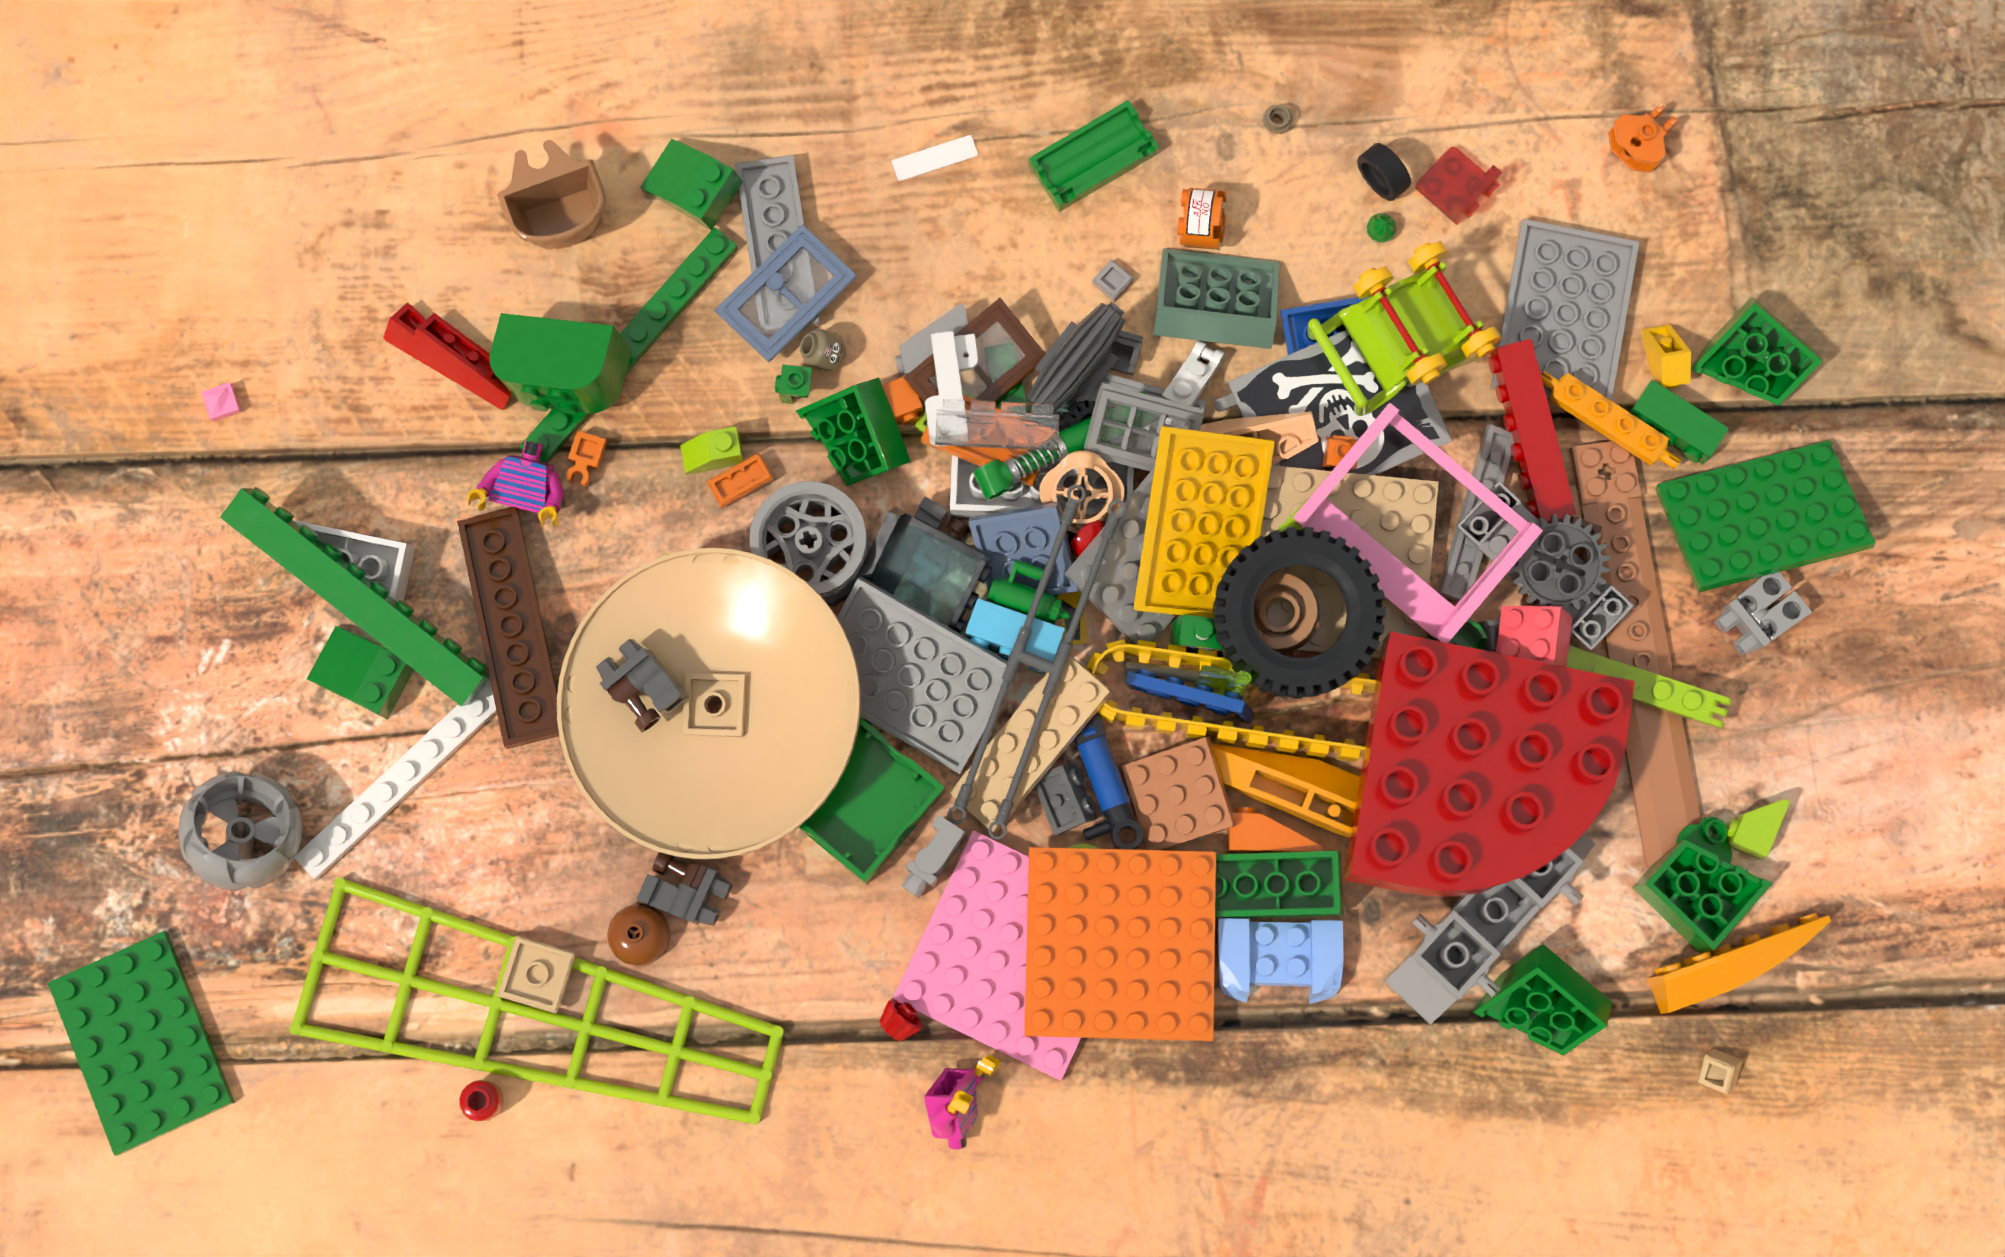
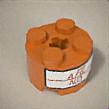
(1203, 218)

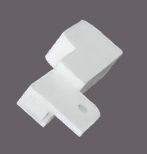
(948, 361)

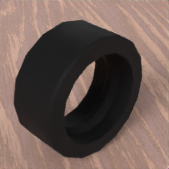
(1384, 171)

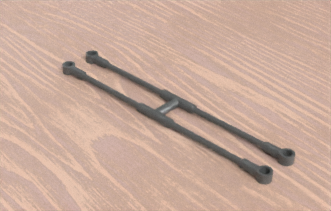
(1019, 655)

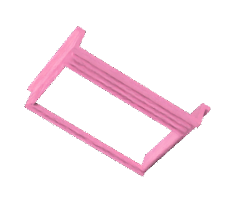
(1397, 581)

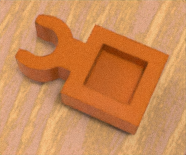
(585, 453)

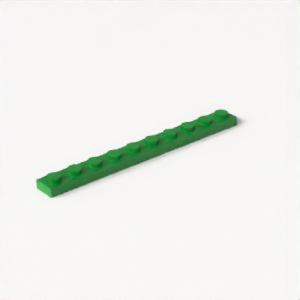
(646, 328)

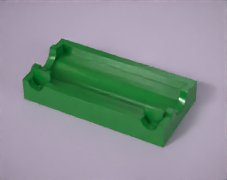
(1093, 155)

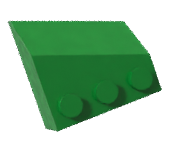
(1758, 354)
(857, 431)
(1700, 893)
(1547, 1002)

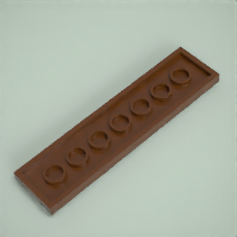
(510, 627)

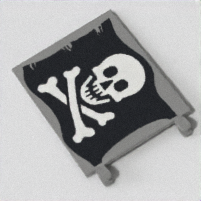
(1309, 383)

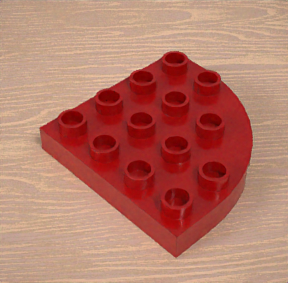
(1479, 766)

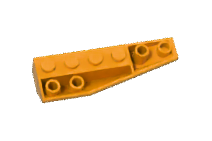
(1730, 967)

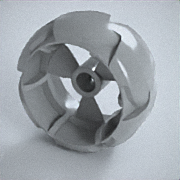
(227, 864)

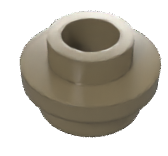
(1277, 111)

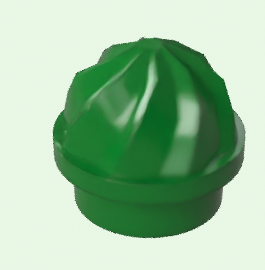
(1381, 228)

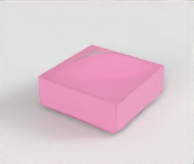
(221, 402)

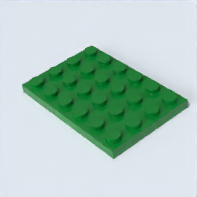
(1764, 516)
(140, 1043)

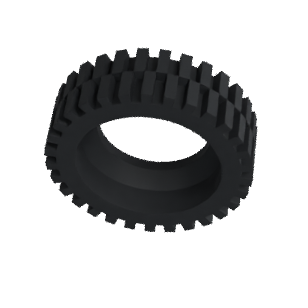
(1278, 672)

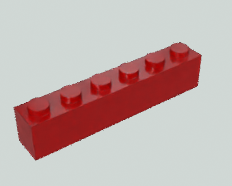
(1532, 430)

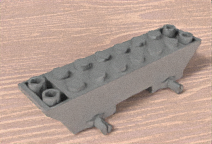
(1475, 932)

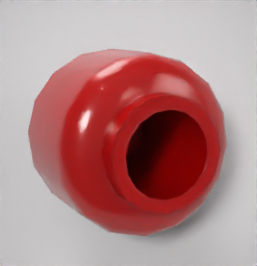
(481, 1100)

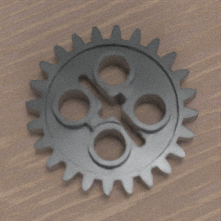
(1569, 537)

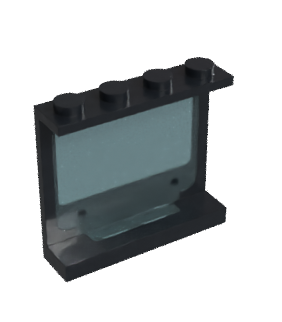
(926, 568)

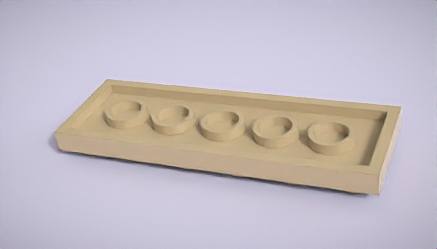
(1073, 706)

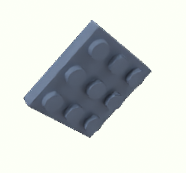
(1027, 537)

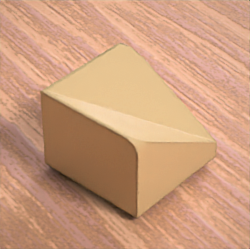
(1720, 1071)

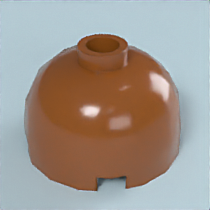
(651, 942)

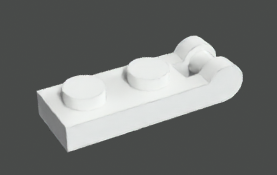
(1194, 375)

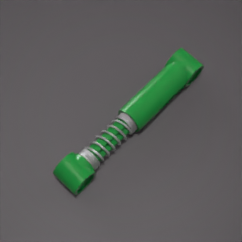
(999, 476)

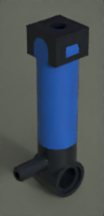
(1107, 786)

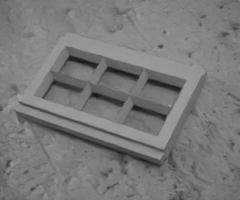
(1129, 423)

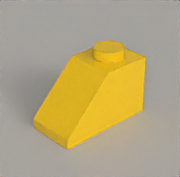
(1667, 356)

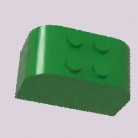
(560, 363)

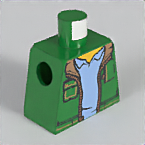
(1195, 634)

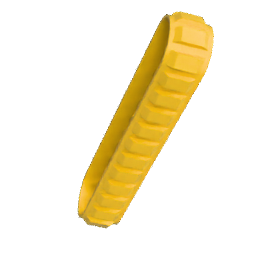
(1196, 728)

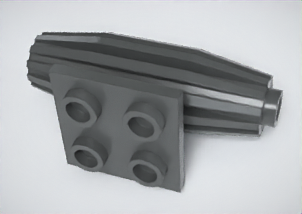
(1078, 358)

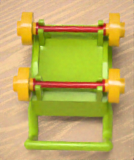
(1405, 329)

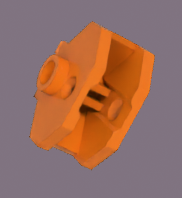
(1641, 138)

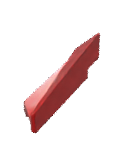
(447, 352)

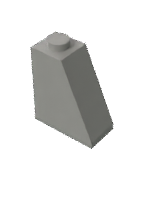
(919, 346)

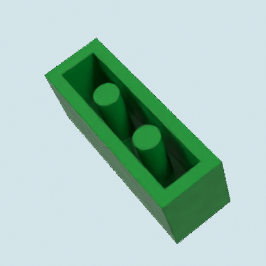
(1680, 421)

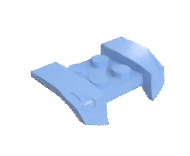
(1280, 956)

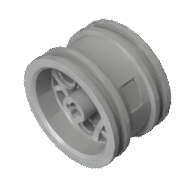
(793, 505)

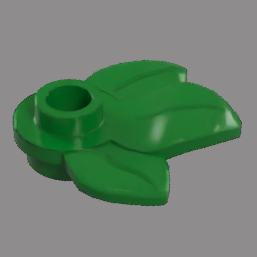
(1700, 836)

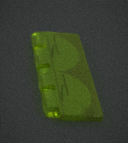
(1223, 680)

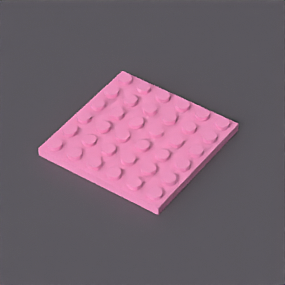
(974, 958)

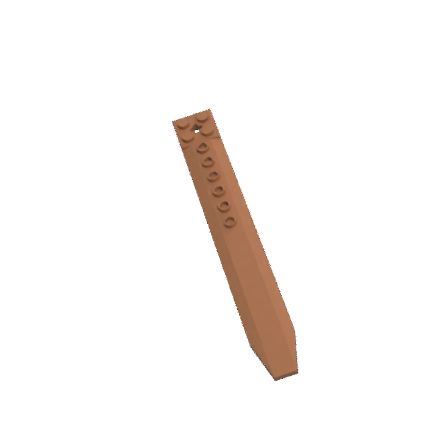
(1656, 738)

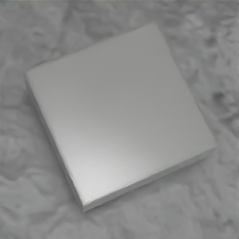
(1112, 280)

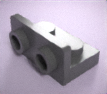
(1065, 798)

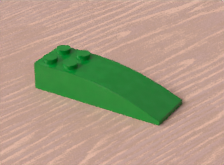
(1279, 885)

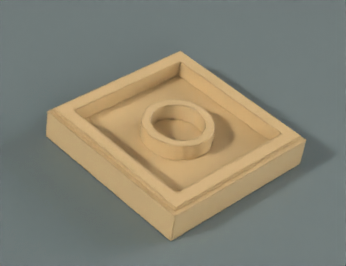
(537, 974)

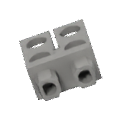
(1755, 620)
(933, 859)

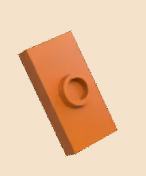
(740, 480)

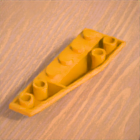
(1292, 784)

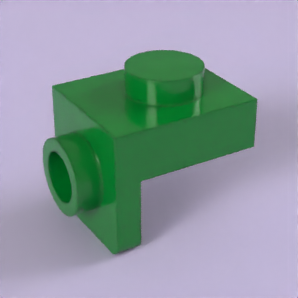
(793, 382)

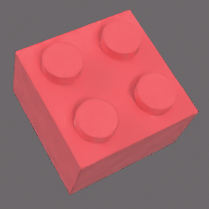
(1535, 633)

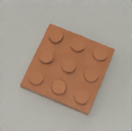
(1178, 795)

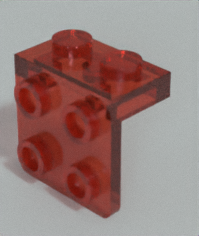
(1457, 185)

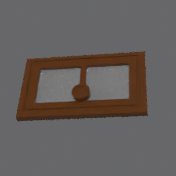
(1004, 357)

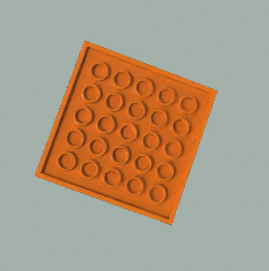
(1120, 944)

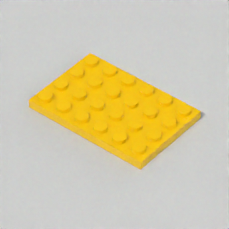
(1199, 516)

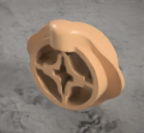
(1083, 460)

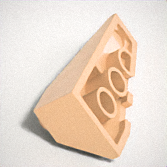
(1289, 431)

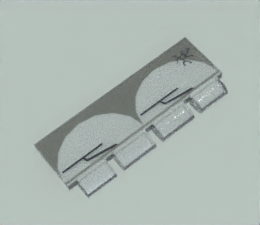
(992, 429)

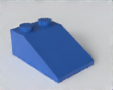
(1296, 321)

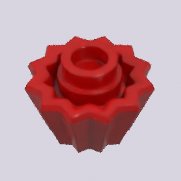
(900, 1020)

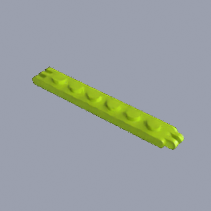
(1656, 689)

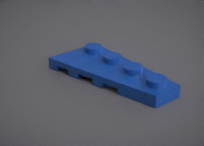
(1221, 705)

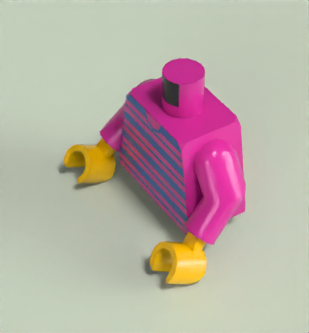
(522, 484)
(953, 1101)

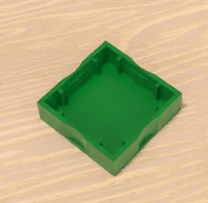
(872, 805)

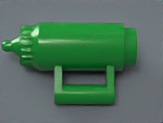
(1020, 596)

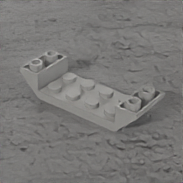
(1492, 533)

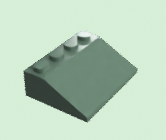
(1217, 298)

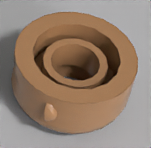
(1306, 617)

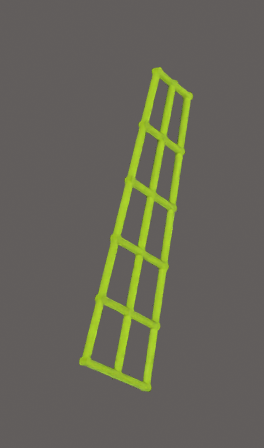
(496, 1004)

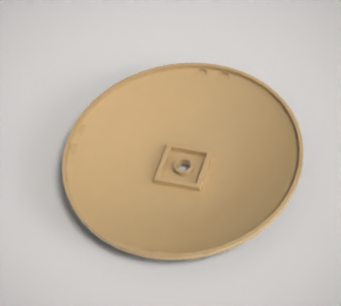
(697, 777)

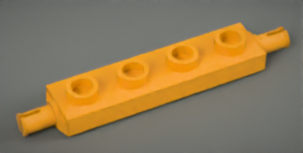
(1609, 419)

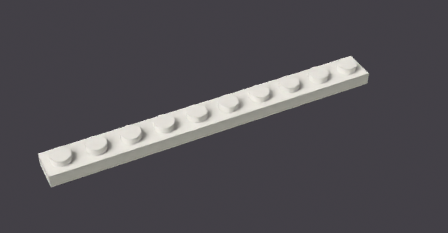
(396, 783)

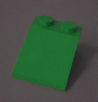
(692, 183)
(361, 672)

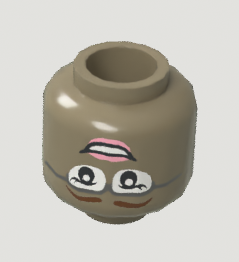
(822, 349)

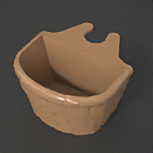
(553, 203)

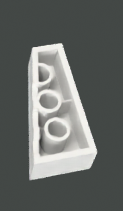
(382, 559)

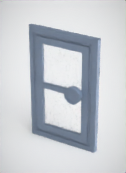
(785, 293)

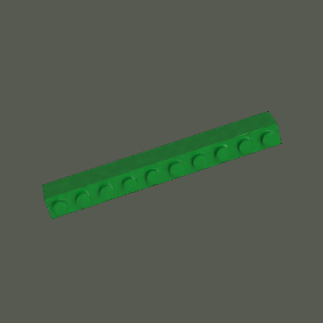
(355, 595)

